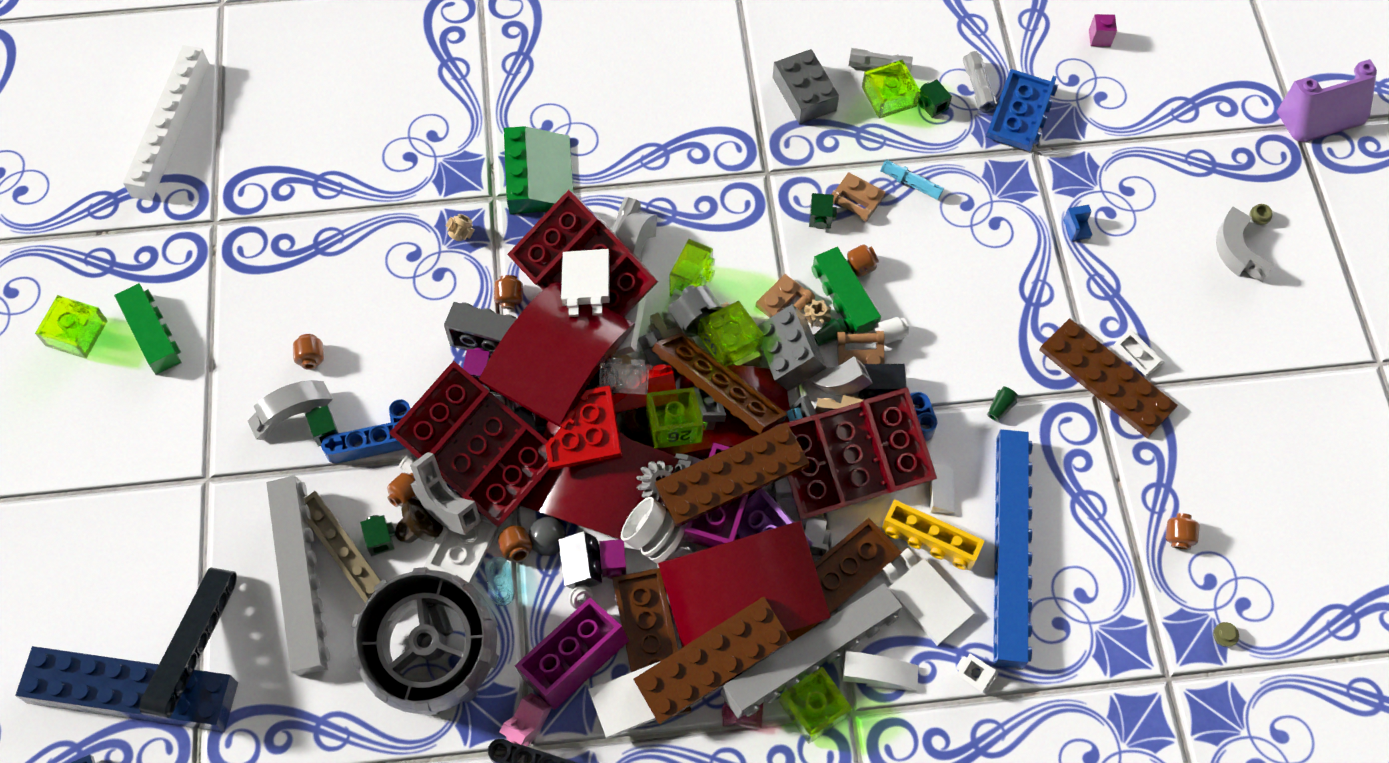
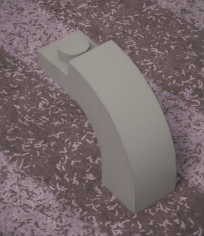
(636, 230)
(1233, 249)
(843, 379)
(287, 402)
(438, 500)

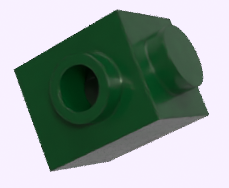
(934, 98)
(822, 211)
(321, 423)
(378, 534)

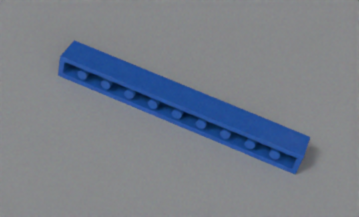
(1011, 550)

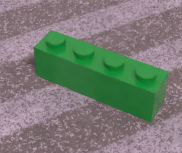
(845, 291)
(148, 329)

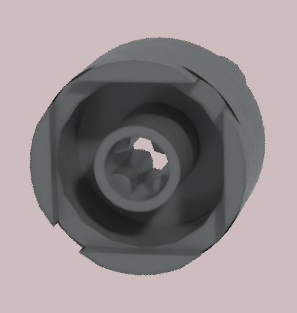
(693, 306)

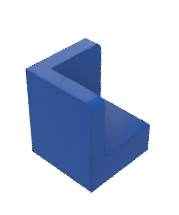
(1077, 222)

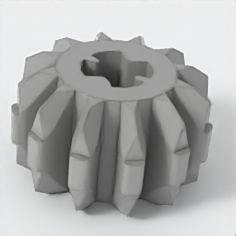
(648, 479)

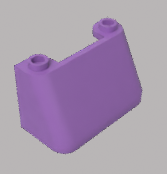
(1319, 112)

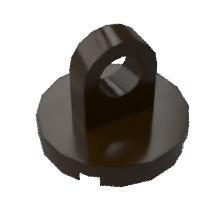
(637, 426)
(418, 521)

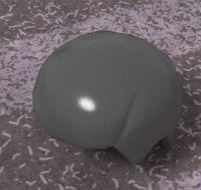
(546, 535)

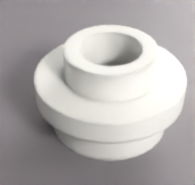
(578, 590)

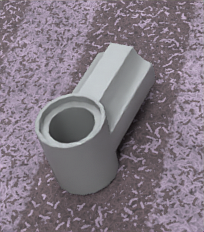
(439, 619)

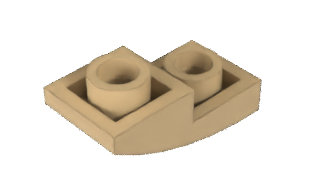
(828, 404)

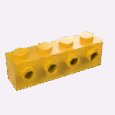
(932, 535)

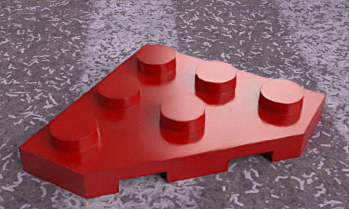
(587, 432)

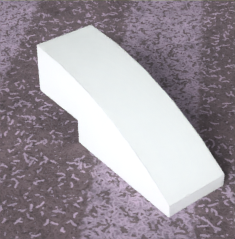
(879, 671)

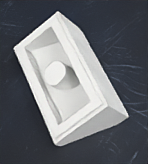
(1139, 353)
(941, 490)

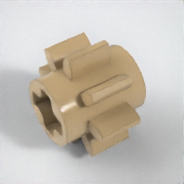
(460, 227)
(822, 316)

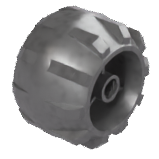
(386, 608)

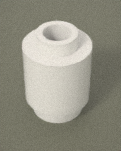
(893, 329)

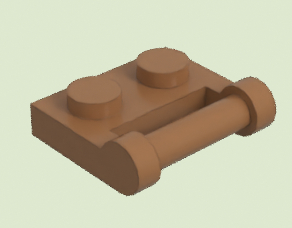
(860, 192)
(782, 294)
(868, 356)

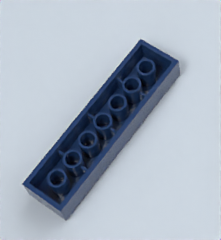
(117, 686)

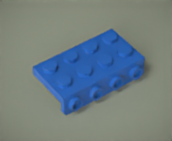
(1022, 110)

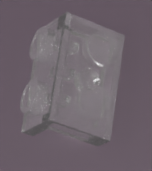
(625, 377)

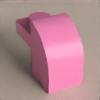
(526, 721)

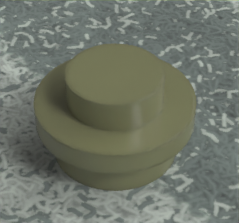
(1261, 214)
(1226, 634)

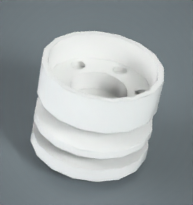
(652, 530)

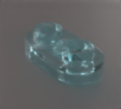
(500, 582)

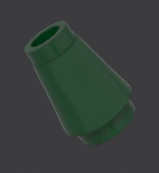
(829, 332)
(1003, 402)

